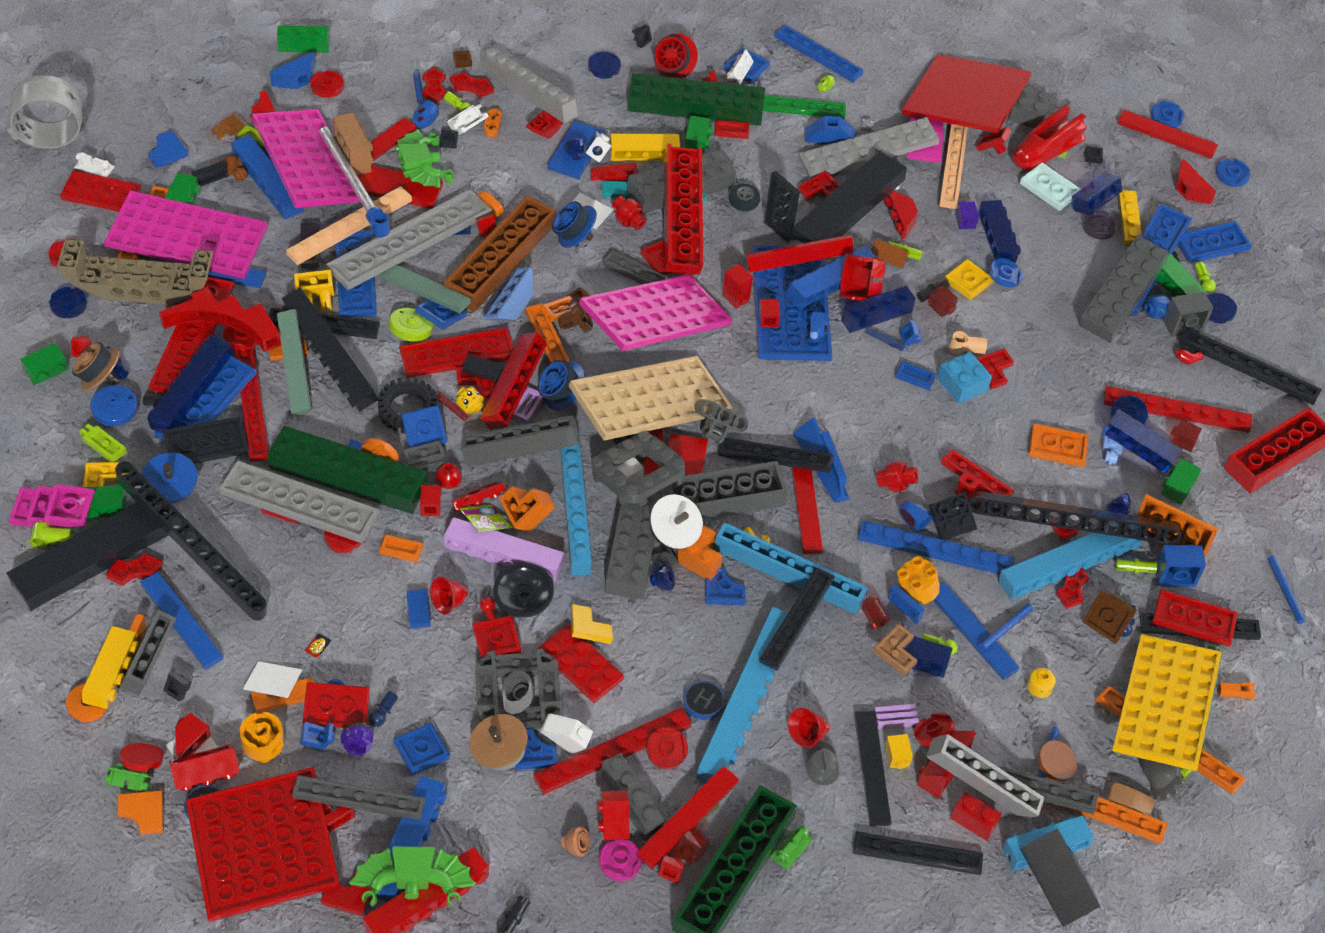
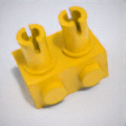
(317, 285)

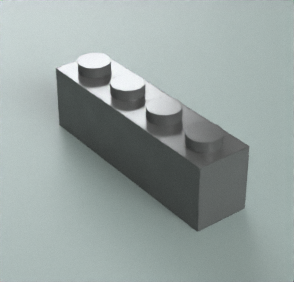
(148, 652)
(641, 807)

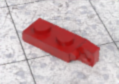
(613, 172)
(476, 496)

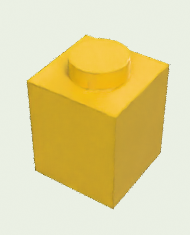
(898, 751)

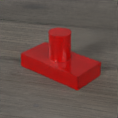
(994, 140)
(334, 818)

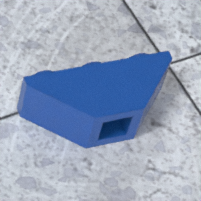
(295, 73)
(829, 130)

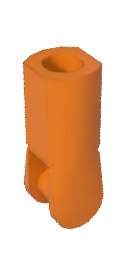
(1234, 690)

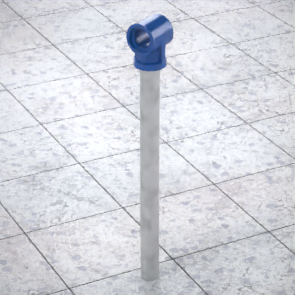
(375, 216)

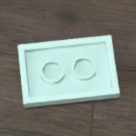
(1050, 186)

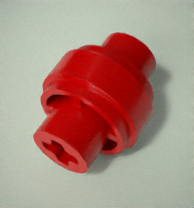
(629, 213)
(897, 476)

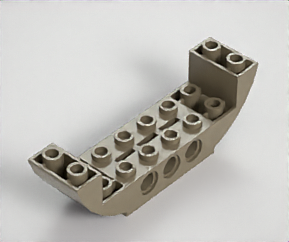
(131, 278)

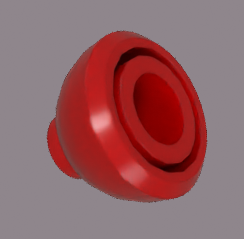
(448, 476)

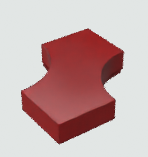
(478, 86)
(434, 89)
(124, 571)
(1070, 593)

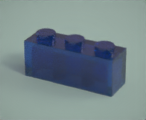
(1097, 193)
(931, 656)

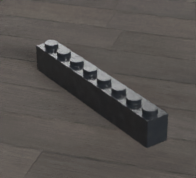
(330, 350)

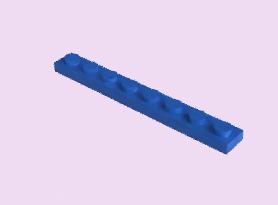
(934, 548)

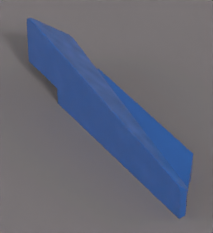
(811, 439)

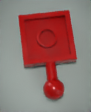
(495, 634)

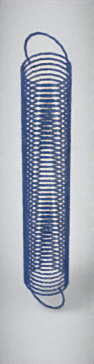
(420, 87)
(885, 338)

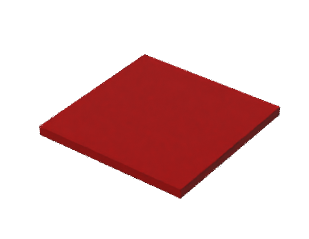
(967, 93)
(260, 846)

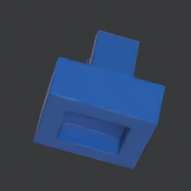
(910, 333)

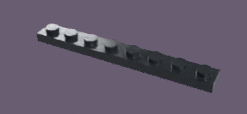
(1250, 366)

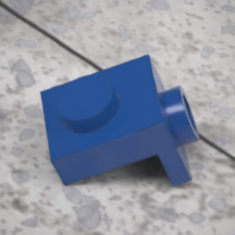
(317, 736)

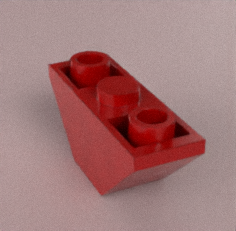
(544, 125)
(1193, 185)
(902, 212)

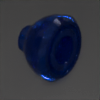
(575, 148)
(1120, 504)
(663, 578)

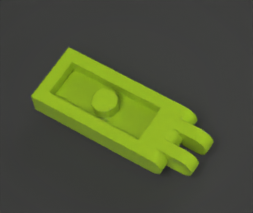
(102, 443)

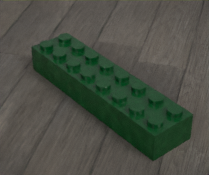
(696, 98)
(347, 469)
(736, 864)

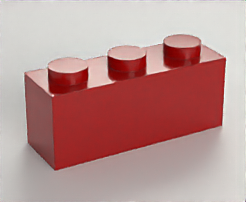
(204, 767)

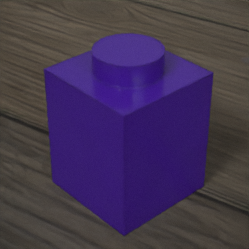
(967, 215)

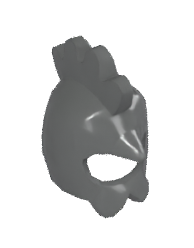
(1163, 778)

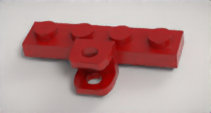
(973, 477)

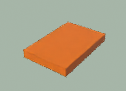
(1058, 445)

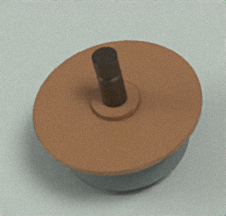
(499, 742)

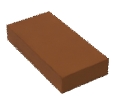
(890, 253)

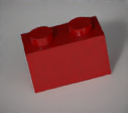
(737, 286)
(615, 815)
(976, 816)

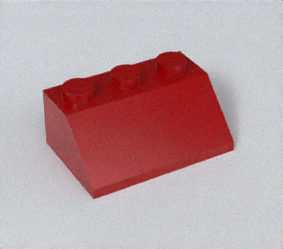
(934, 777)

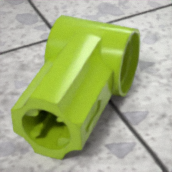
(45, 535)

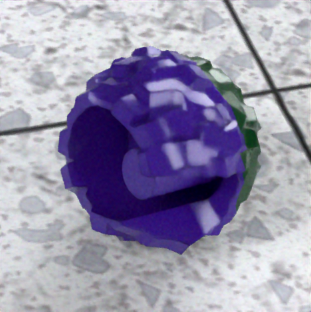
(357, 738)

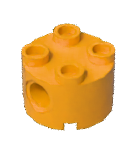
(919, 580)
(262, 736)

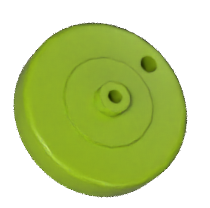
(409, 325)

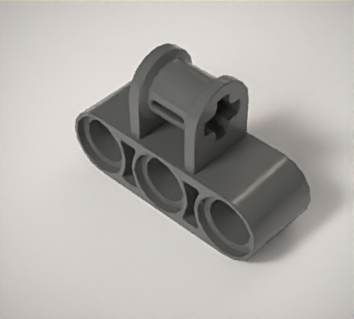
(713, 421)

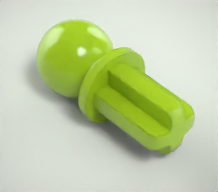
(826, 83)
(456, 102)
(1208, 284)
(950, 643)

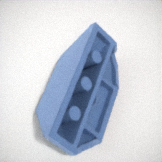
(510, 296)

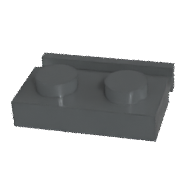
(426, 456)

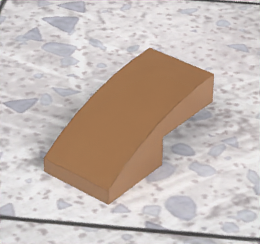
(1130, 798)

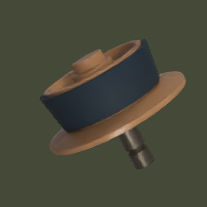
(96, 365)

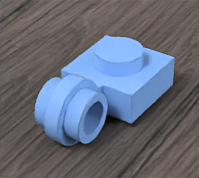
(1112, 450)

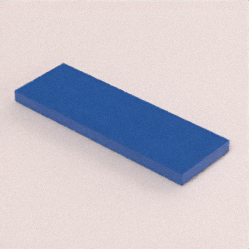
(360, 299)
(219, 394)

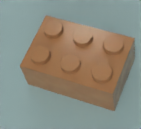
(353, 142)

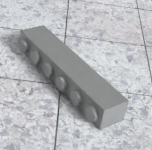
(985, 777)

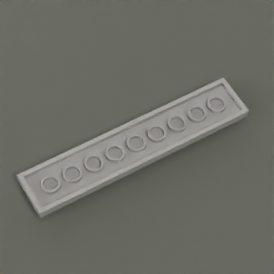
(408, 239)

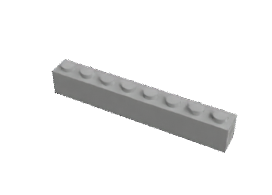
(528, 85)

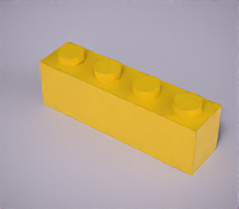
(641, 146)
(110, 668)

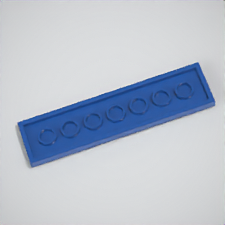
(1166, 232)

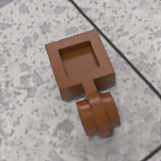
(235, 167)

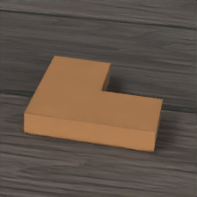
(892, 649)

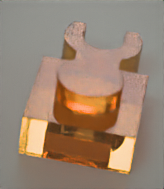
(228, 126)

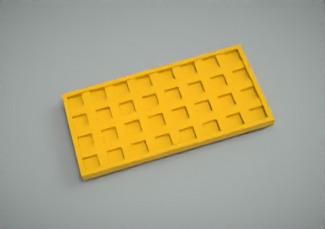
(1167, 702)

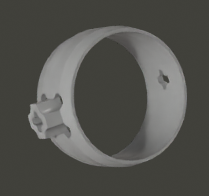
(44, 134)

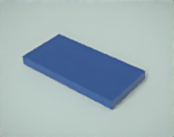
(564, 163)
(1213, 242)

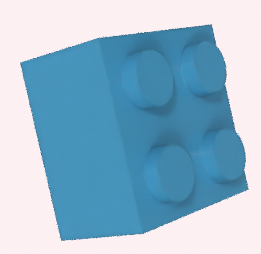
(964, 377)

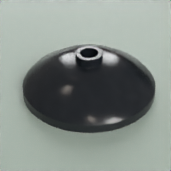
(523, 580)

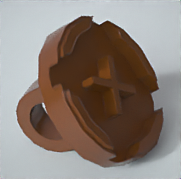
(576, 317)

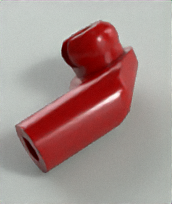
(1187, 357)

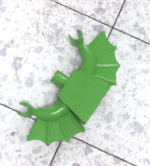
(417, 160)
(412, 870)

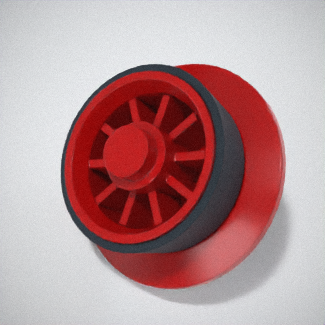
(675, 56)

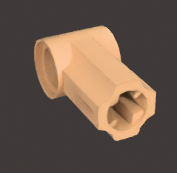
(963, 343)

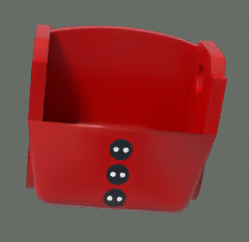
(862, 277)

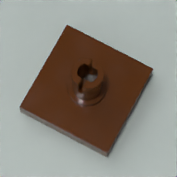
(1109, 615)

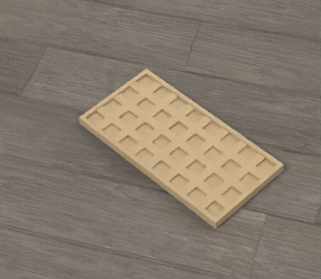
(647, 397)

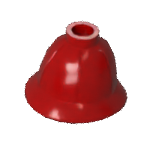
(447, 594)
(807, 727)

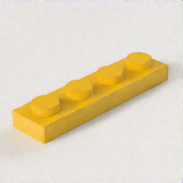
(1129, 216)

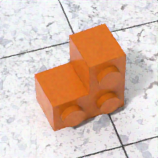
(526, 508)
(701, 555)

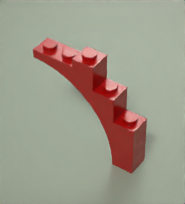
(227, 312)

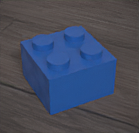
(1180, 565)

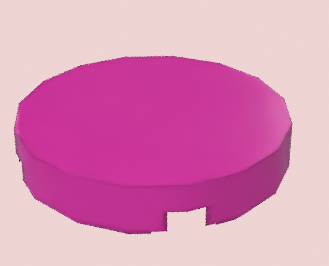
(619, 860)

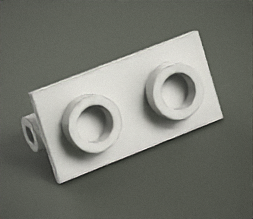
(740, 67)
(93, 166)

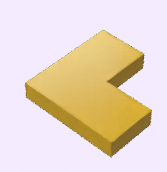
(98, 473)
(585, 628)

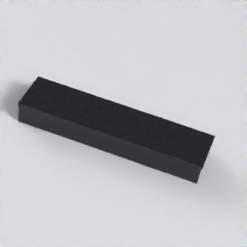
(851, 200)
(85, 555)

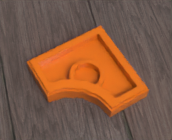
(143, 809)

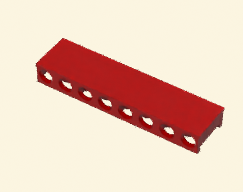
(683, 210)

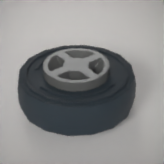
(744, 197)

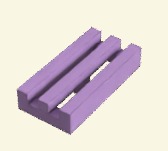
(527, 419)
(894, 713)

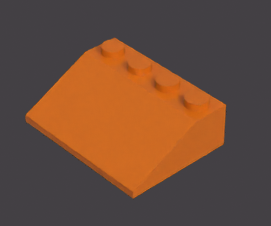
(1193, 530)

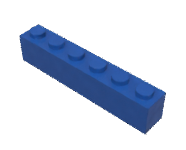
(264, 174)
(821, 281)
(414, 832)

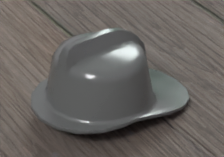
(517, 692)
(821, 763)

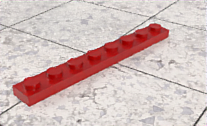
(1185, 410)
(592, 759)

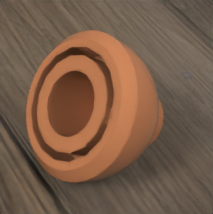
(576, 841)

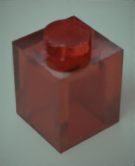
(942, 301)
(1185, 435)
(692, 845)

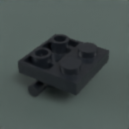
(952, 516)

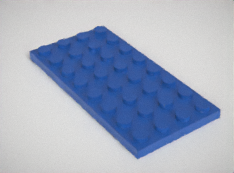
(791, 337)

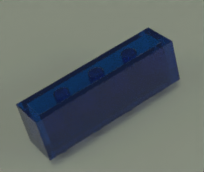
(998, 230)
(878, 309)
(1142, 441)

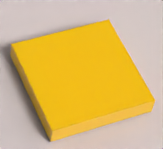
(969, 279)

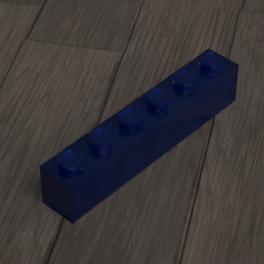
(190, 384)

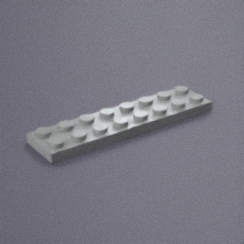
(860, 149)
(299, 501)

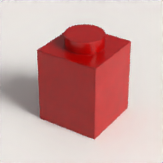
(769, 313)
(430, 500)

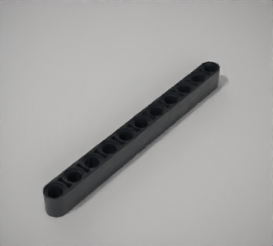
(1082, 513)
(192, 548)

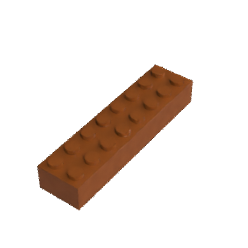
(502, 251)

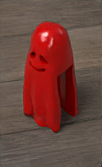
(1050, 139)

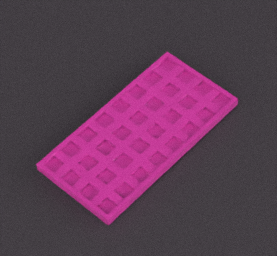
(303, 158)
(175, 229)
(655, 312)

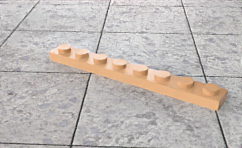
(953, 166)
(345, 227)

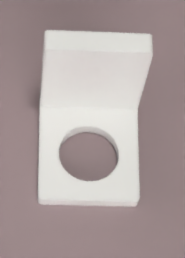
(600, 140)

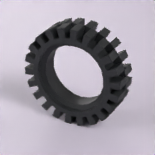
(401, 388)

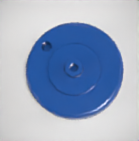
(114, 405)

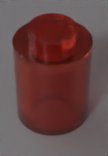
(875, 612)

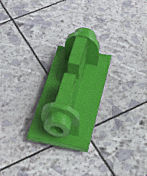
(136, 779)
(792, 847)

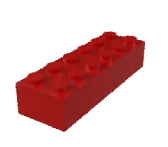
(1277, 450)

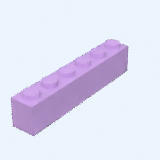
(501, 548)

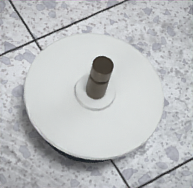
(676, 522)

